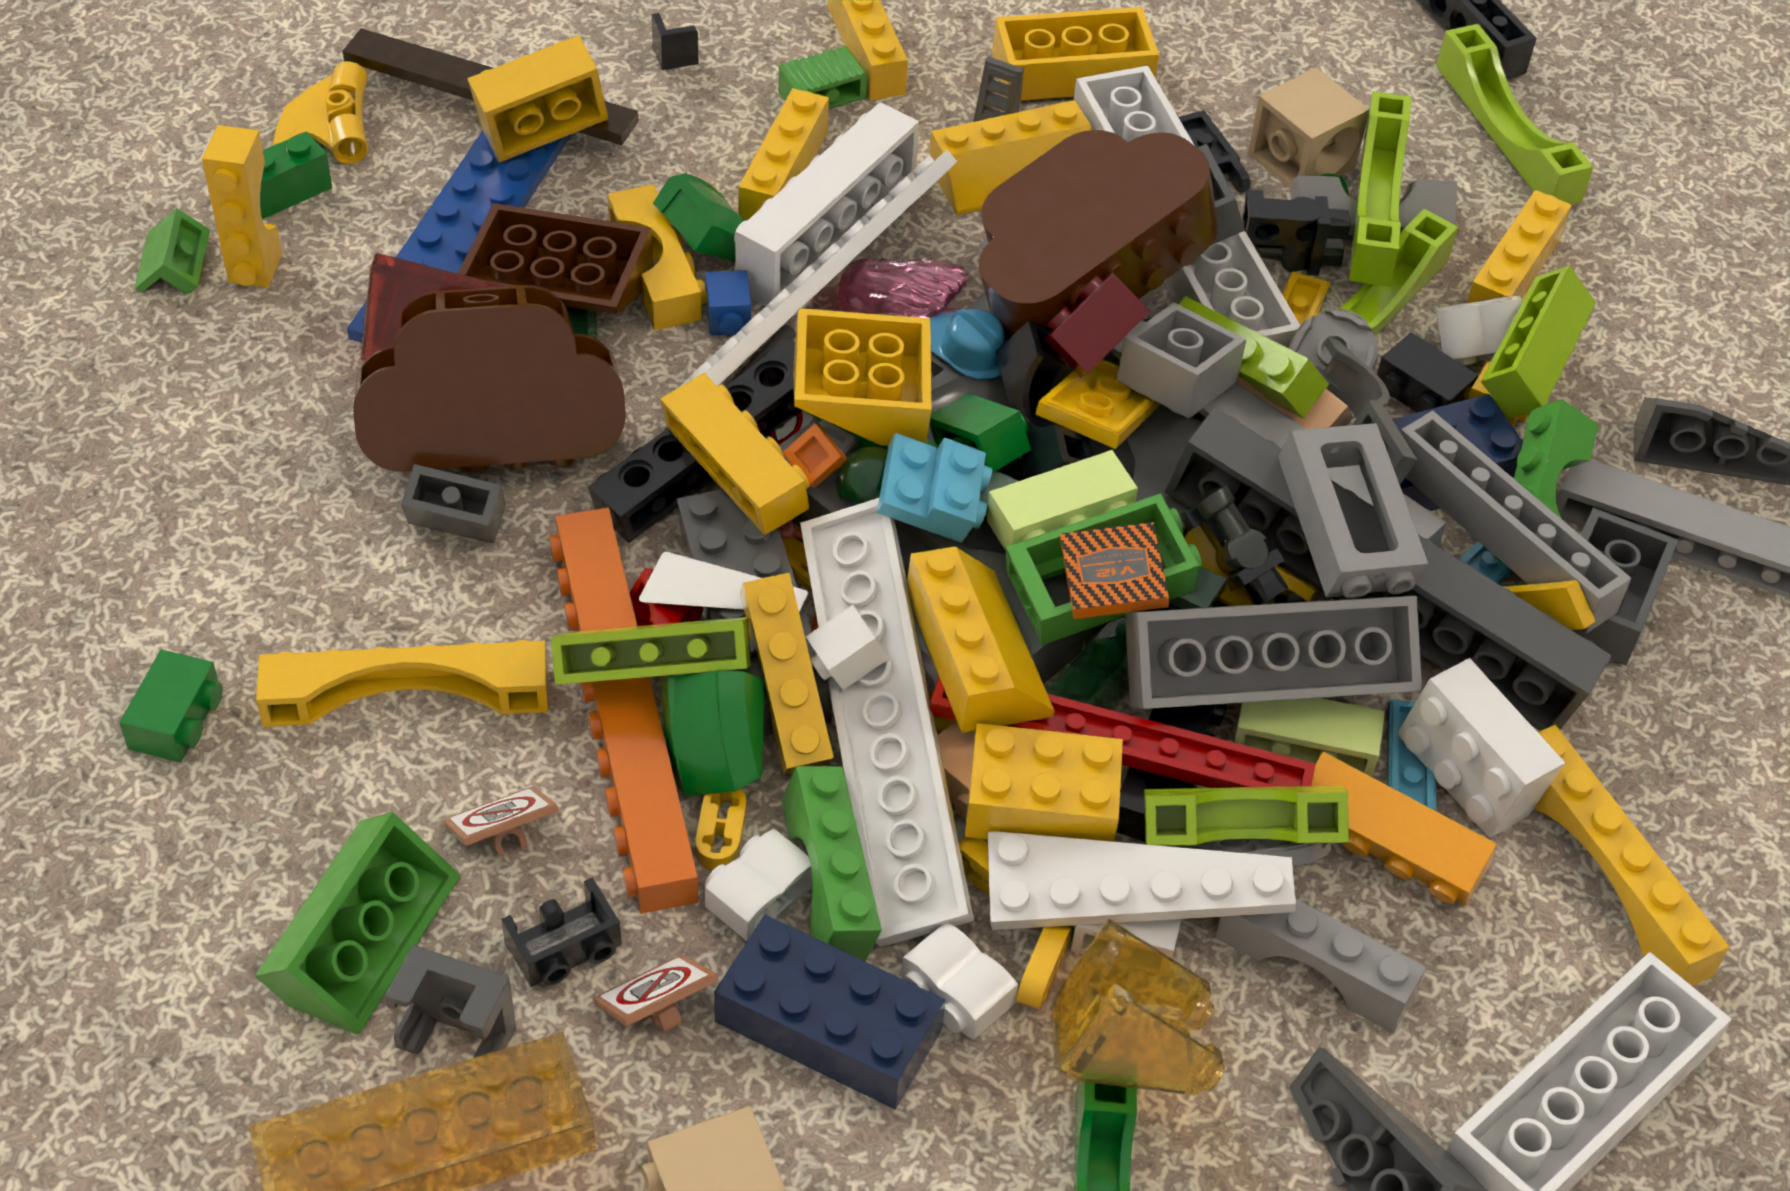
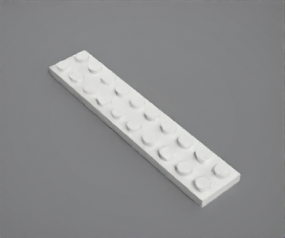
(824, 269)
(889, 730)

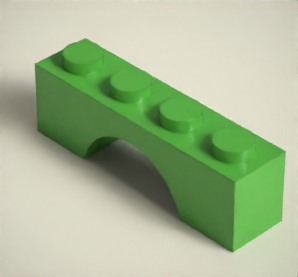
(1553, 441)
(842, 898)

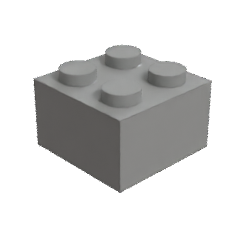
(1181, 360)

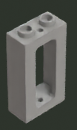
(1337, 561)

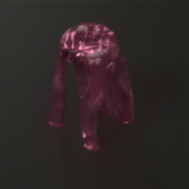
(900, 286)

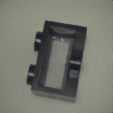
(564, 939)

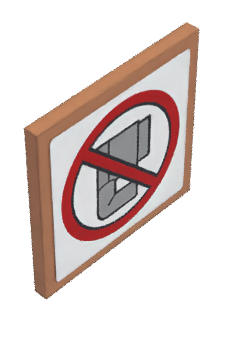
(501, 818)
(656, 992)

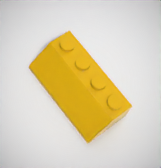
(999, 148)
(974, 641)

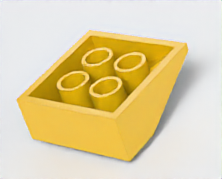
(865, 372)

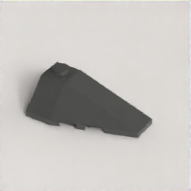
(1707, 442)
(1369, 1137)

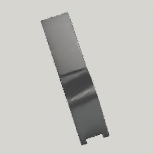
(1366, 397)

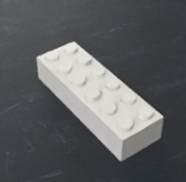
(825, 200)
(1591, 1083)

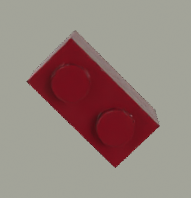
(1095, 324)

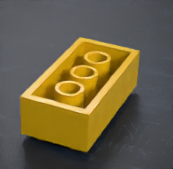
(1071, 46)

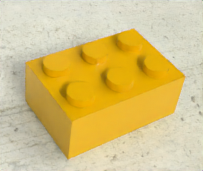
(538, 98)
(1043, 784)

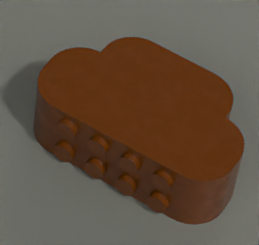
(1091, 213)
(487, 384)

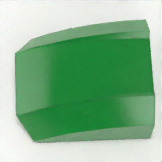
(700, 215)
(714, 730)

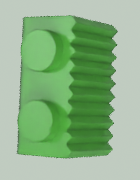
(828, 74)

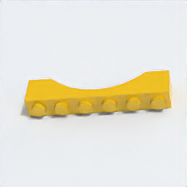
(311, 684)
(1657, 904)

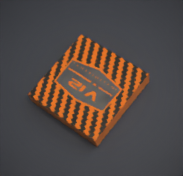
(1114, 570)

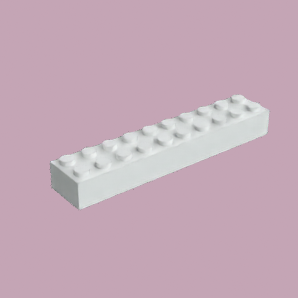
(1229, 273)

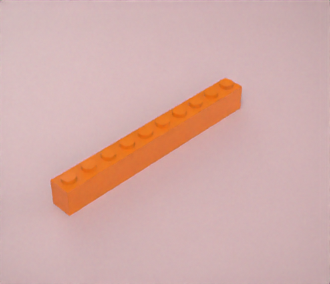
(626, 721)

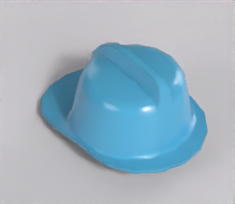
(968, 342)

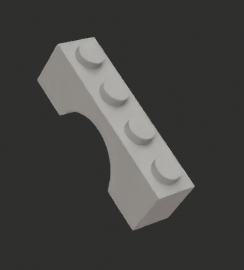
(1432, 195)
(1367, 973)

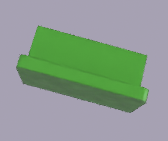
(174, 253)

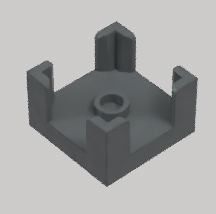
(452, 994)

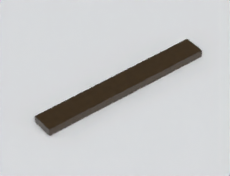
(450, 75)

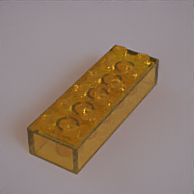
(435, 1128)

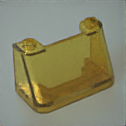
(1130, 1019)

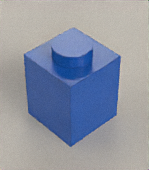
(727, 301)

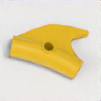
(330, 114)

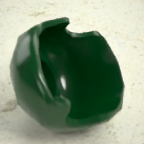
(862, 475)

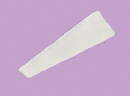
(698, 583)

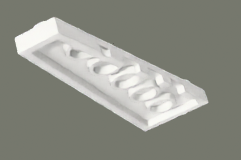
(1088, 881)

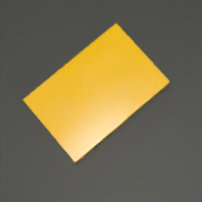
(1097, 405)

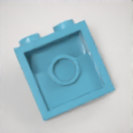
(934, 486)

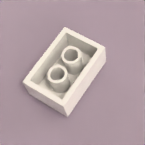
(1480, 747)

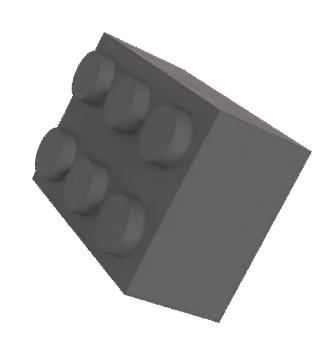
(1644, 558)

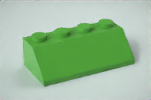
(359, 924)

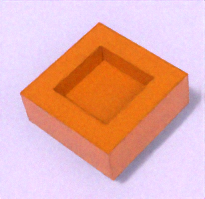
(815, 454)

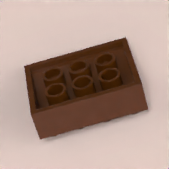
(574, 257)

